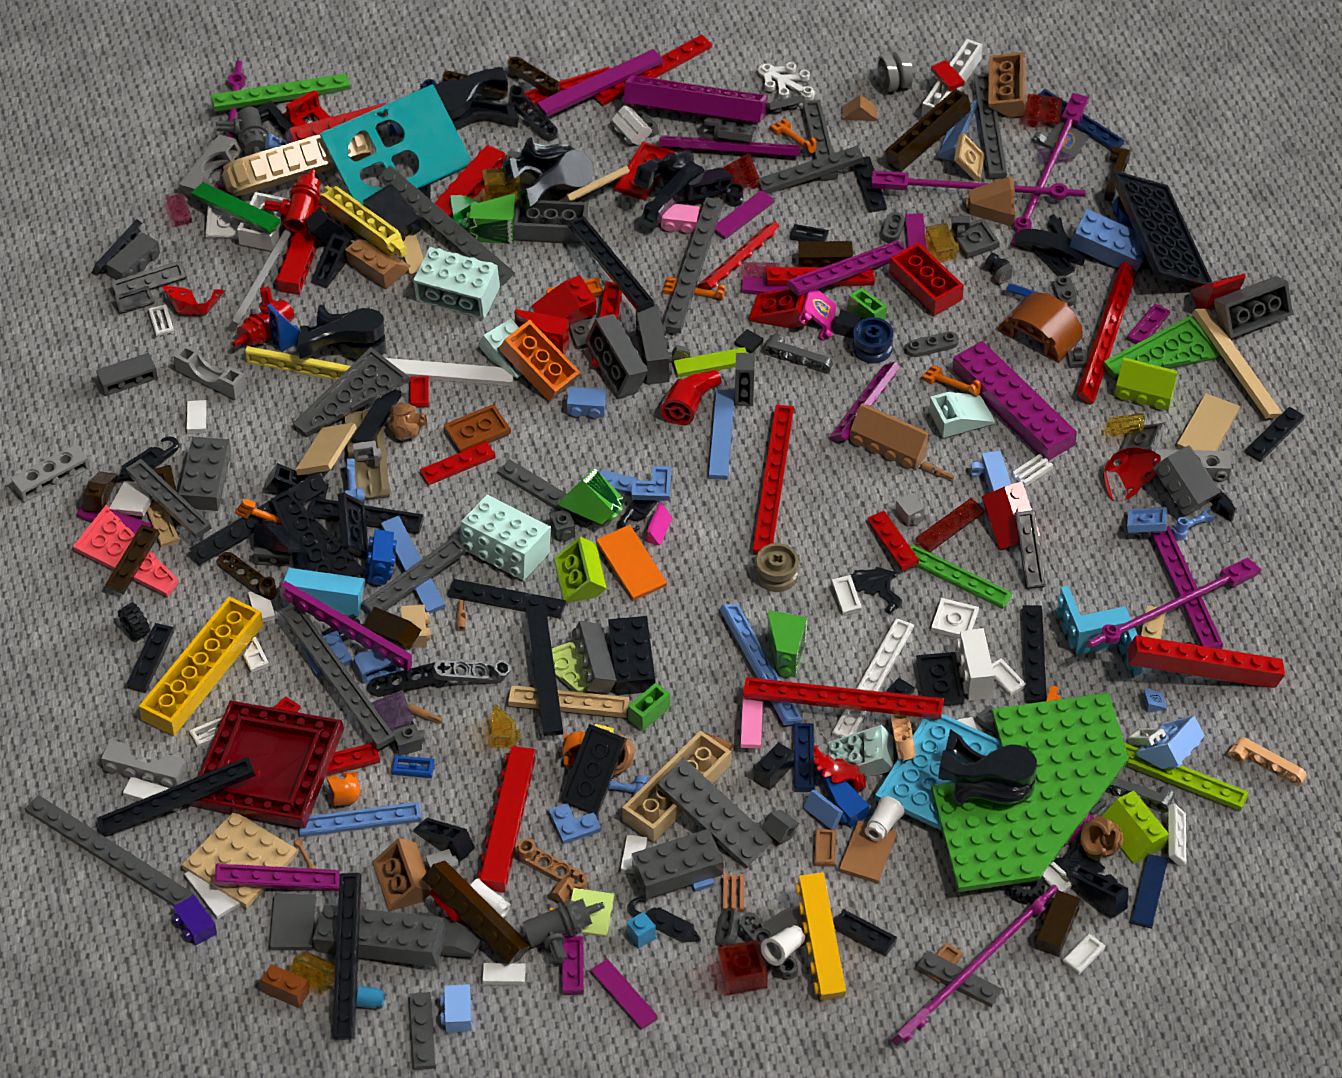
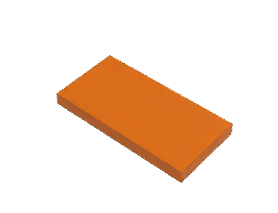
(631, 562)

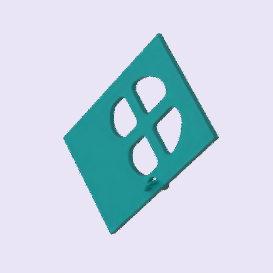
(426, 134)

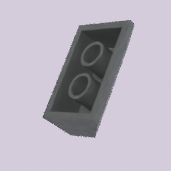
(1186, 480)

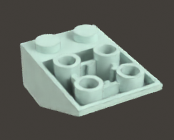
(491, 343)
(959, 413)
(868, 749)

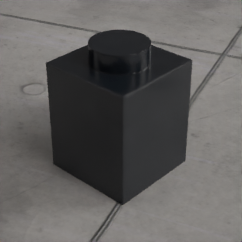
(845, 323)

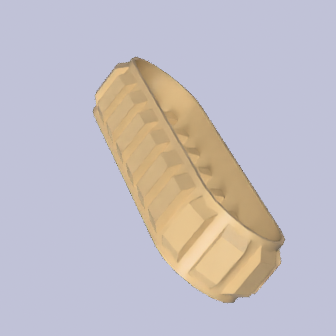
(286, 164)

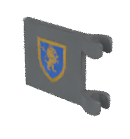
(1073, 143)

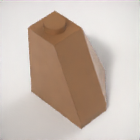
(993, 201)

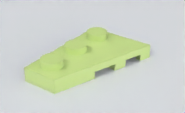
(567, 667)

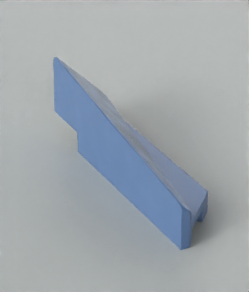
(950, 142)

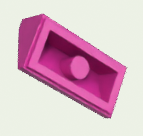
(658, 525)

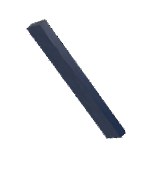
(1092, 128)

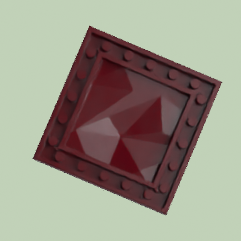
(288, 751)

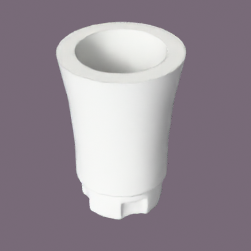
(884, 817)
(491, 897)
(780, 946)

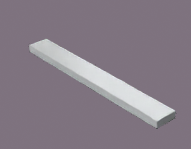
(454, 372)
(875, 674)

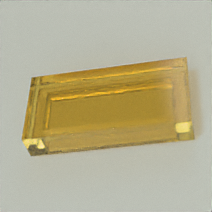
(1125, 424)

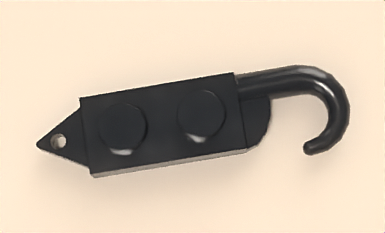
(152, 457)
(637, 510)
(667, 922)

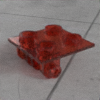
(1042, 109)
(744, 171)

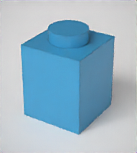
(641, 930)

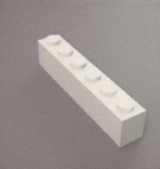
(964, 64)

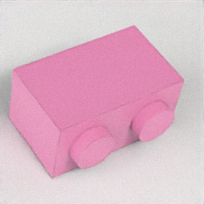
(680, 218)

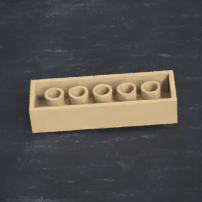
(650, 809)

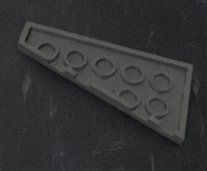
(358, 386)

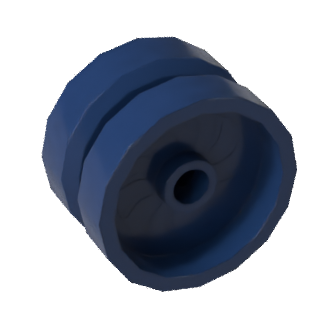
(873, 340)

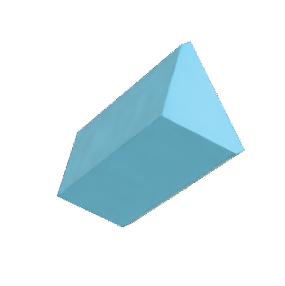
(334, 590)

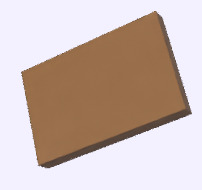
(867, 857)

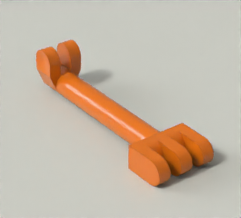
(784, 127)
(670, 285)
(935, 373)
(248, 507)

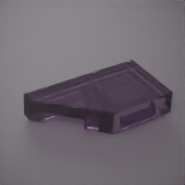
(1045, 153)

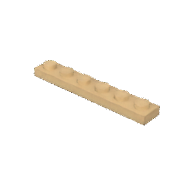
(573, 702)

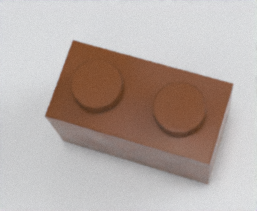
(285, 986)

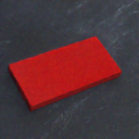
(643, 154)

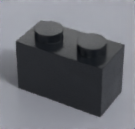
(774, 766)

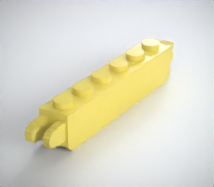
(363, 221)

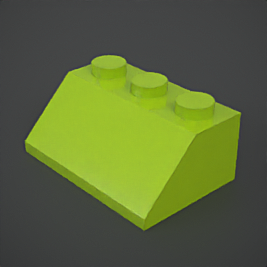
(1146, 384)
(580, 571)
(1140, 828)

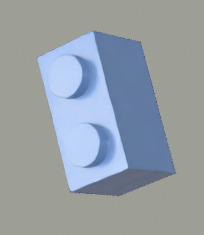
(586, 402)

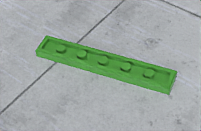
(961, 578)

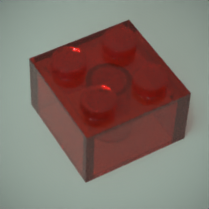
(742, 967)

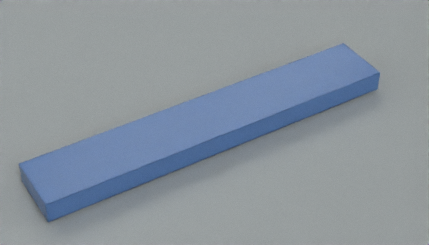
(721, 434)
(408, 557)
(362, 819)

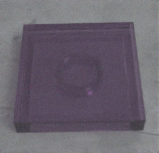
(394, 710)

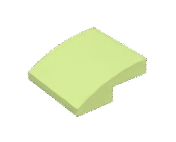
(600, 919)

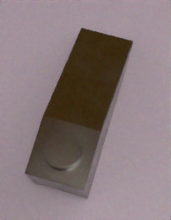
(98, 491)

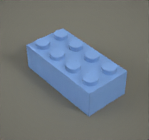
(1107, 241)

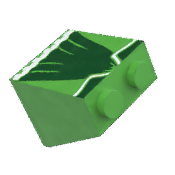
(493, 220)
(594, 498)
(787, 641)

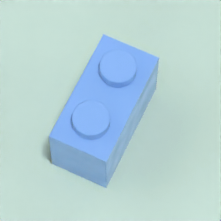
(457, 1008)

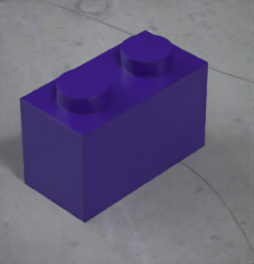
(194, 920)

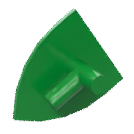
(460, 206)

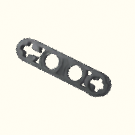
(777, 348)
(498, 671)
(1156, 800)
(790, 961)

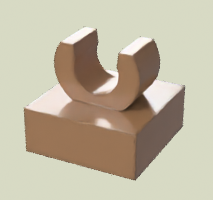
(563, 891)

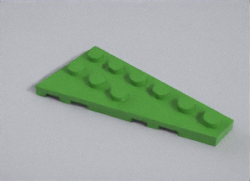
(1172, 347)

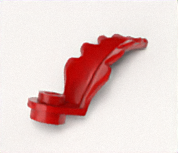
(839, 770)

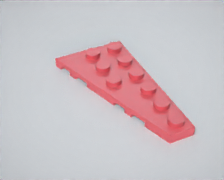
(106, 543)

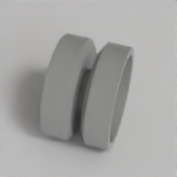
(895, 70)

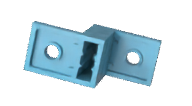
(1088, 626)

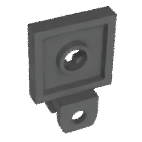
(730, 130)

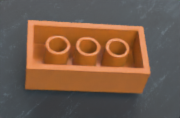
(539, 360)

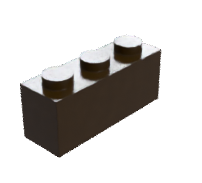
(823, 252)
(392, 628)
(1057, 923)

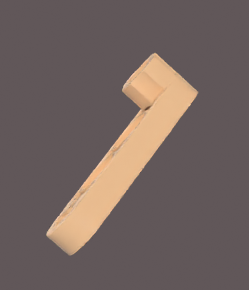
(903, 736)
(1247, 749)

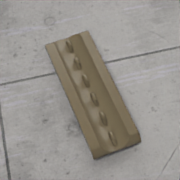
(367, 476)

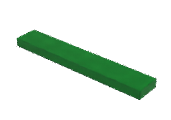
(236, 207)

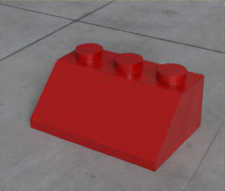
(1000, 510)

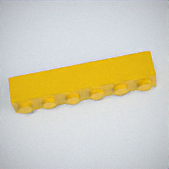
(821, 936)

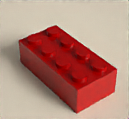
(926, 278)

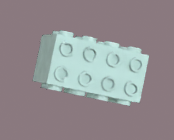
(456, 283)
(505, 537)

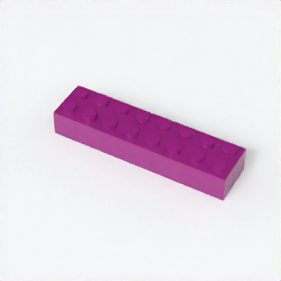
(695, 99)
(1015, 401)

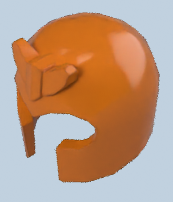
(572, 745)
(345, 790)

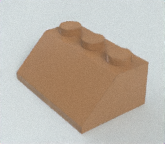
(375, 263)
(401, 874)

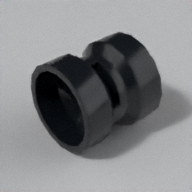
(734, 194)
(994, 263)

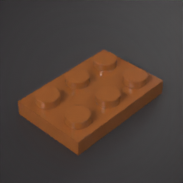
(477, 428)

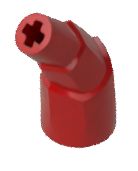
(685, 396)

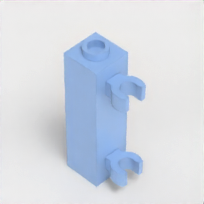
(994, 470)

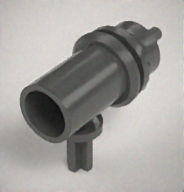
(248, 129)
(552, 925)

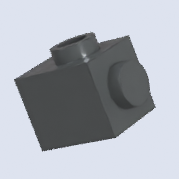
(562, 525)
(408, 739)
(780, 826)

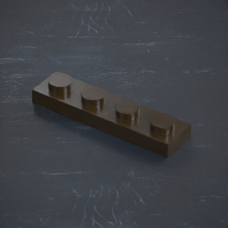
(132, 559)

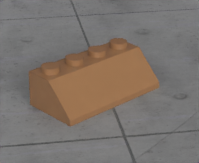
(1008, 84)
(889, 437)

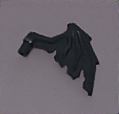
(876, 581)
(1075, 856)

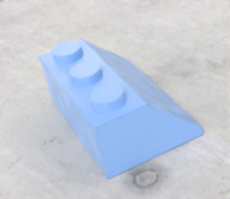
(1170, 750)

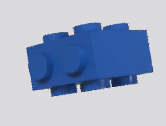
(380, 557)

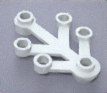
(768, 72)

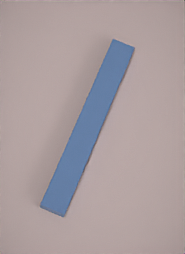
(757, 658)

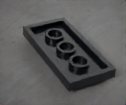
(593, 769)

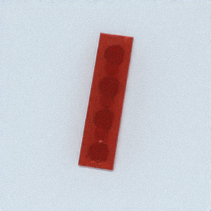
(949, 525)

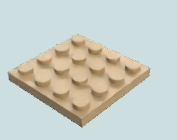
(239, 843)

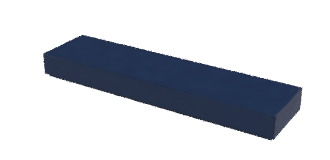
(803, 757)
(1150, 891)

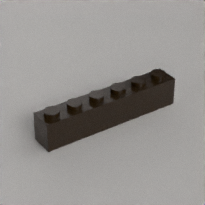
(928, 130)
(476, 912)

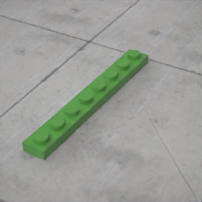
(279, 92)

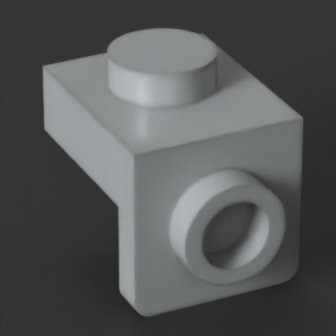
(367, 451)

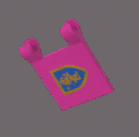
(821, 310)

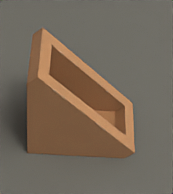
(860, 110)

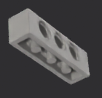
(1215, 462)
(50, 473)

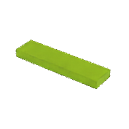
(707, 362)

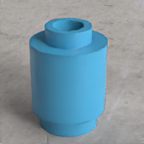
(370, 997)

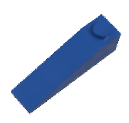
(846, 799)

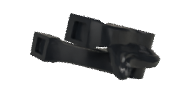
(464, 109)
(555, 169)
(672, 177)
(348, 332)
(999, 777)

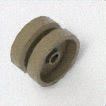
(777, 567)

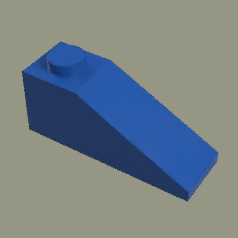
(283, 331)

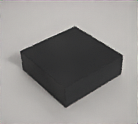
(749, 340)

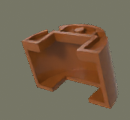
(1046, 321)

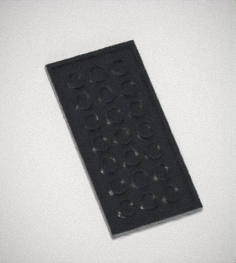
(1161, 230)

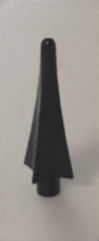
(1056, 225)

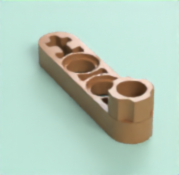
(528, 851)

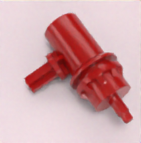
(304, 197)
(256, 326)

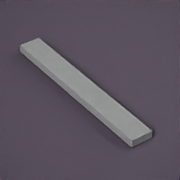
(259, 280)

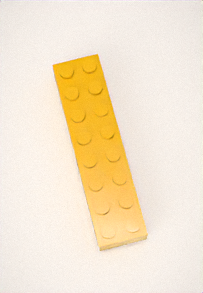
(201, 666)

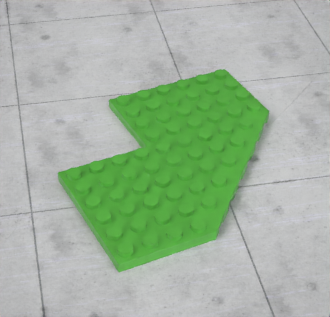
(1077, 760)

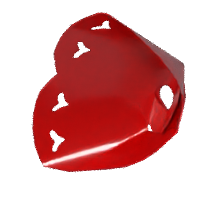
(187, 304)
(1132, 468)

